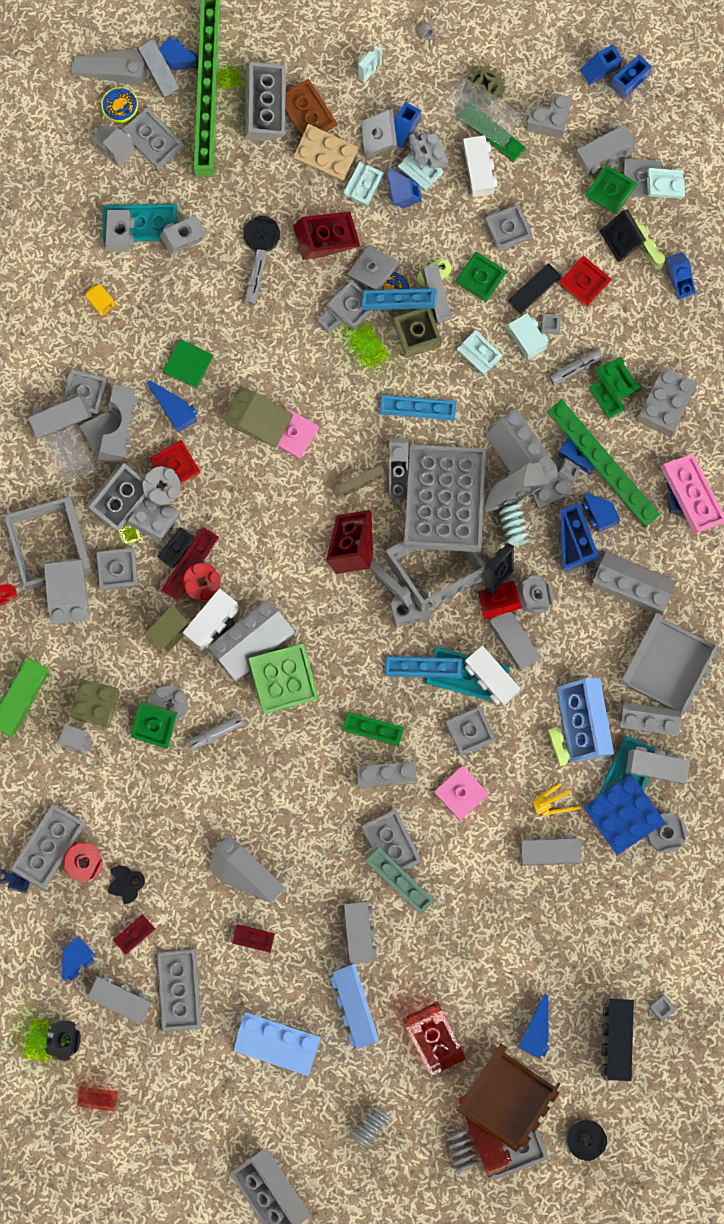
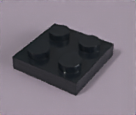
(622, 235)
(499, 568)

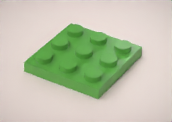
(283, 678)

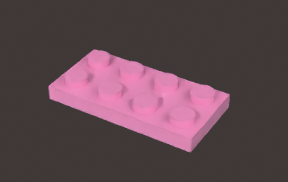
(693, 493)

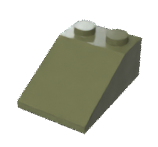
(257, 417)

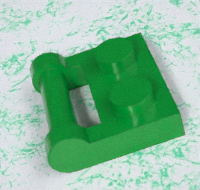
(613, 381)

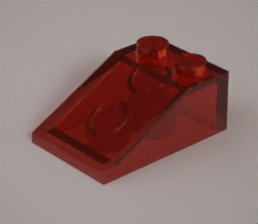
(434, 1038)

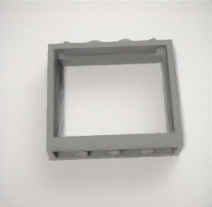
(35, 512)
(398, 551)

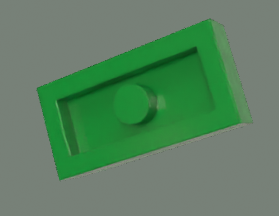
(605, 400)

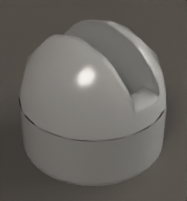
(425, 31)

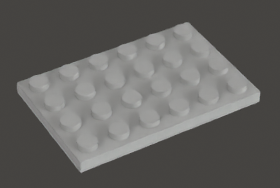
(445, 498)

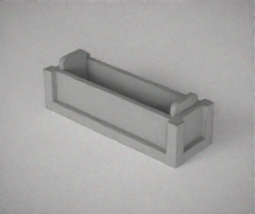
(432, 279)

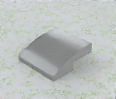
(99, 426)

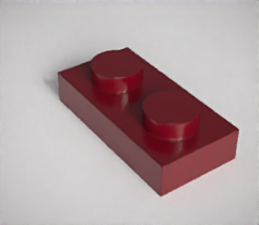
(134, 934)
(253, 938)

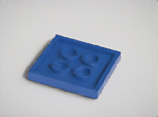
(624, 815)

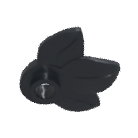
(123, 884)

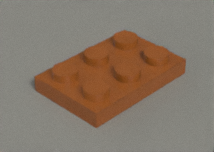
(306, 107)

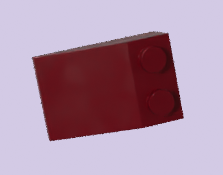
(325, 234)
(351, 542)

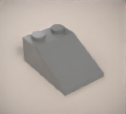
(66, 591)

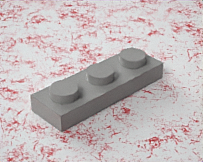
(391, 583)

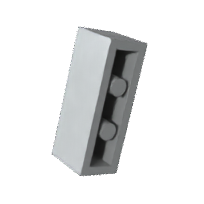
(606, 149)
(59, 416)
(515, 640)
(650, 719)
(657, 765)
(387, 775)
(551, 851)
(360, 933)
(120, 999)

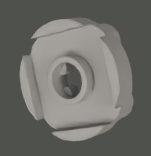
(155, 494)
(526, 595)
(178, 698)
(676, 839)

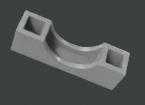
(121, 404)

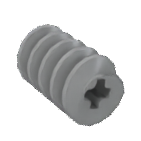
(370, 1127)
(462, 1150)

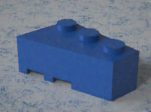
(577, 541)

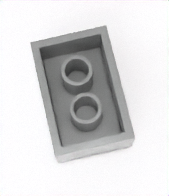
(667, 401)

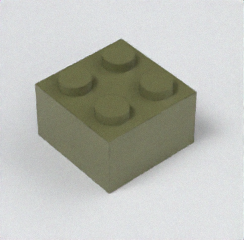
(417, 332)
(166, 630)
(94, 703)

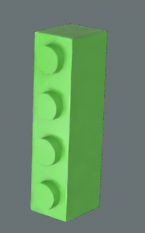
(21, 695)

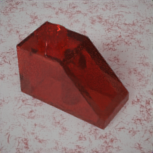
(98, 1099)

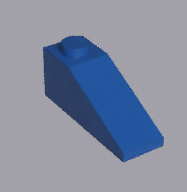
(175, 408)
(537, 1034)

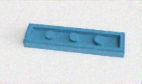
(399, 299)
(418, 407)
(424, 667)

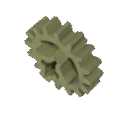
(491, 80)

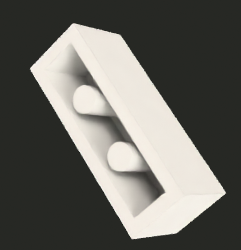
(479, 165)
(211, 619)
(491, 676)

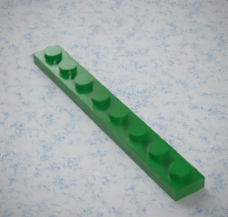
(603, 463)

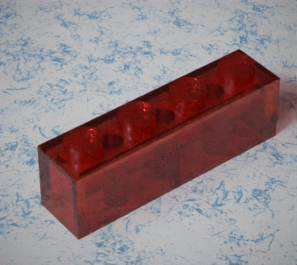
(489, 1148)

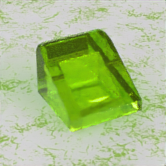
(230, 78)
(129, 534)

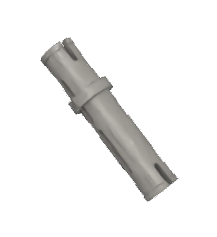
(253, 285)
(575, 367)
(216, 732)

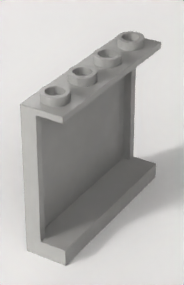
(670, 665)

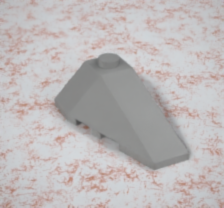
(115, 66)
(241, 870)

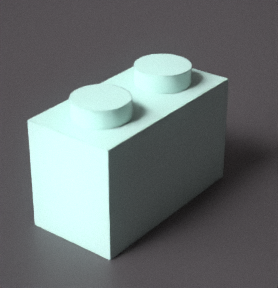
(527, 336)

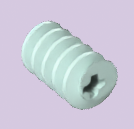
(512, 525)

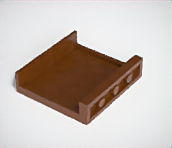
(508, 1100)

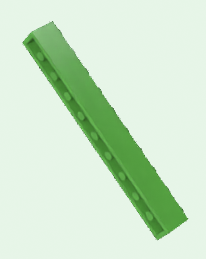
(207, 88)

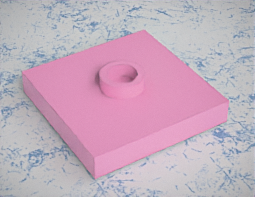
(297, 435)
(461, 793)

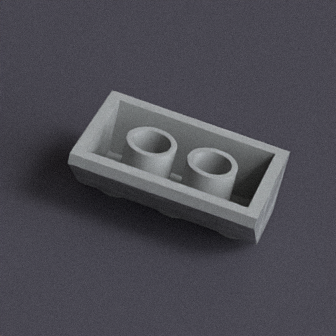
(516, 486)
(117, 497)

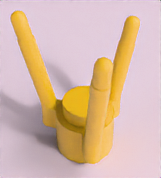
(542, 804)

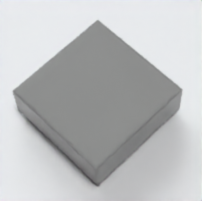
(329, 321)
(551, 324)
(568, 470)
(662, 1008)

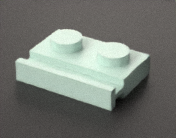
(368, 63)
(423, 176)
(665, 183)
(363, 184)
(479, 352)

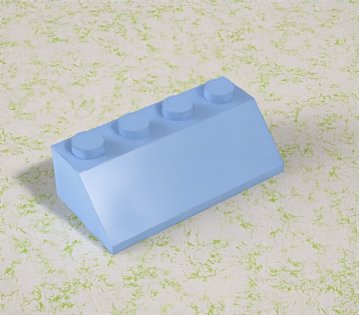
(585, 720)
(355, 1007)
(277, 1044)

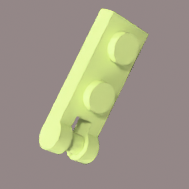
(649, 249)

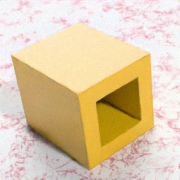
(99, 299)

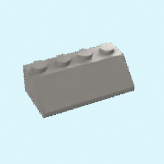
(264, 101)
(518, 444)
(633, 583)
(252, 636)
(269, 1191)

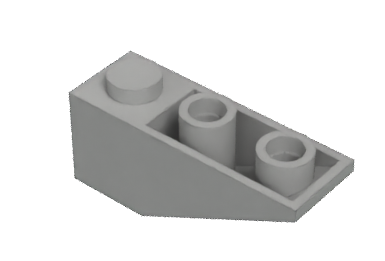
(398, 468)

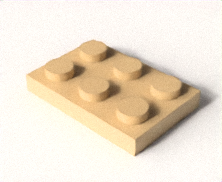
(325, 152)

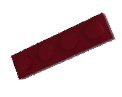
(195, 554)

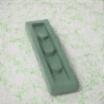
(399, 880)

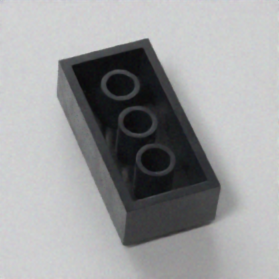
(618, 1040)

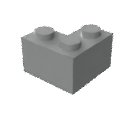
(551, 121)
(114, 144)

